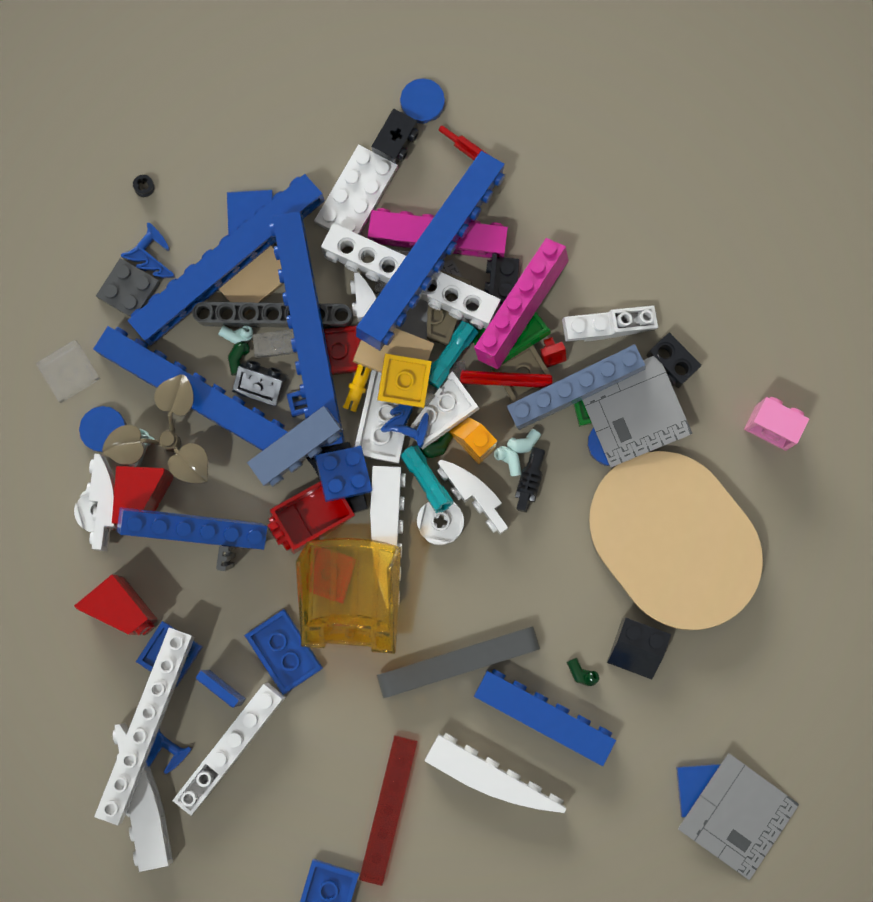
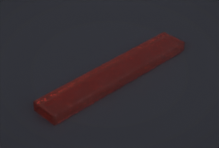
(388, 810)

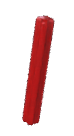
(505, 379)

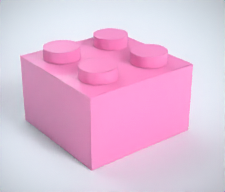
(777, 423)

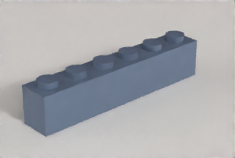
(576, 387)

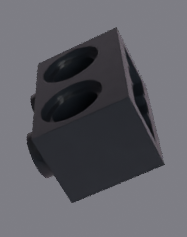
(677, 356)

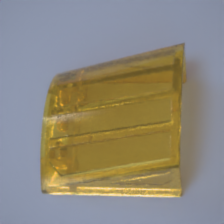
(349, 593)

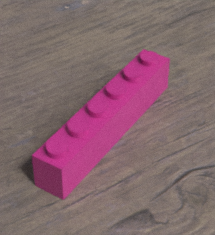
(406, 229)
(521, 303)

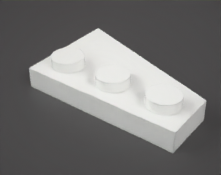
(447, 409)

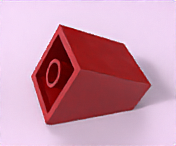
(139, 488)
(118, 606)

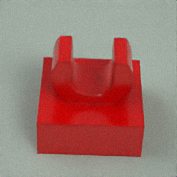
(553, 353)

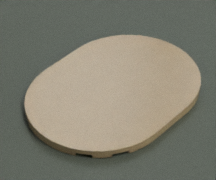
(675, 540)

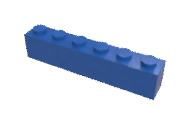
(191, 528)
(545, 718)

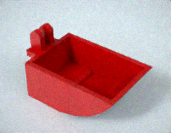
(307, 518)

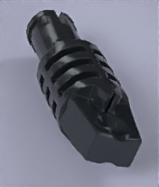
(530, 480)

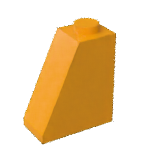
(474, 439)

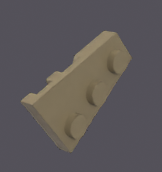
(439, 322)

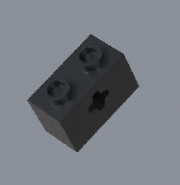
(396, 125)

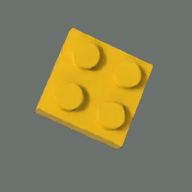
(404, 380)

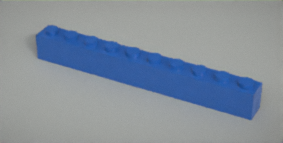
(430, 251)
(222, 262)
(304, 315)
(208, 400)

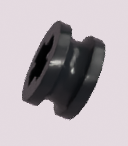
(143, 193)

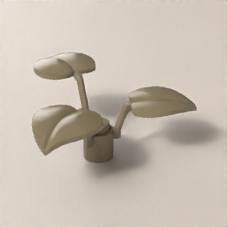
(190, 462)

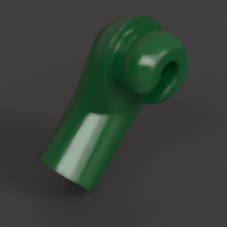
(238, 350)
(437, 448)
(581, 675)

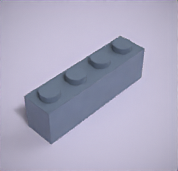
(295, 446)

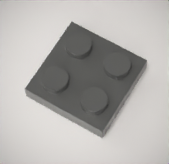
(127, 288)

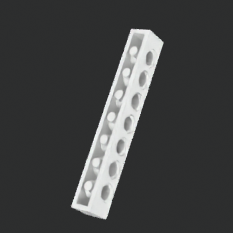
(341, 237)
(144, 727)

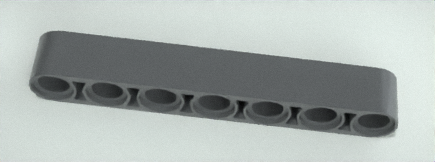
(262, 310)
(458, 662)

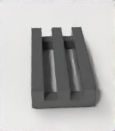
(224, 566)

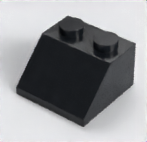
(638, 648)

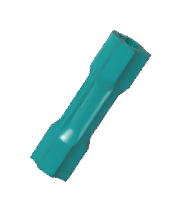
(459, 341)
(435, 492)

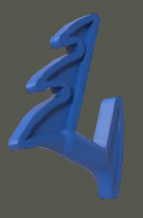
(139, 254)
(398, 424)
(178, 752)

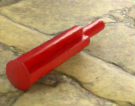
(462, 143)

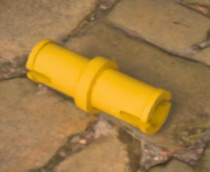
(357, 388)

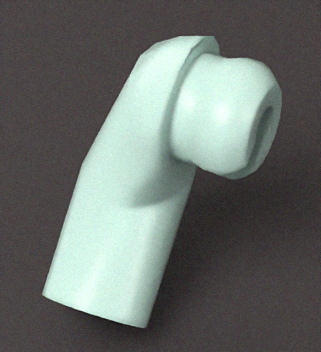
(240, 335)
(524, 445)
(512, 458)

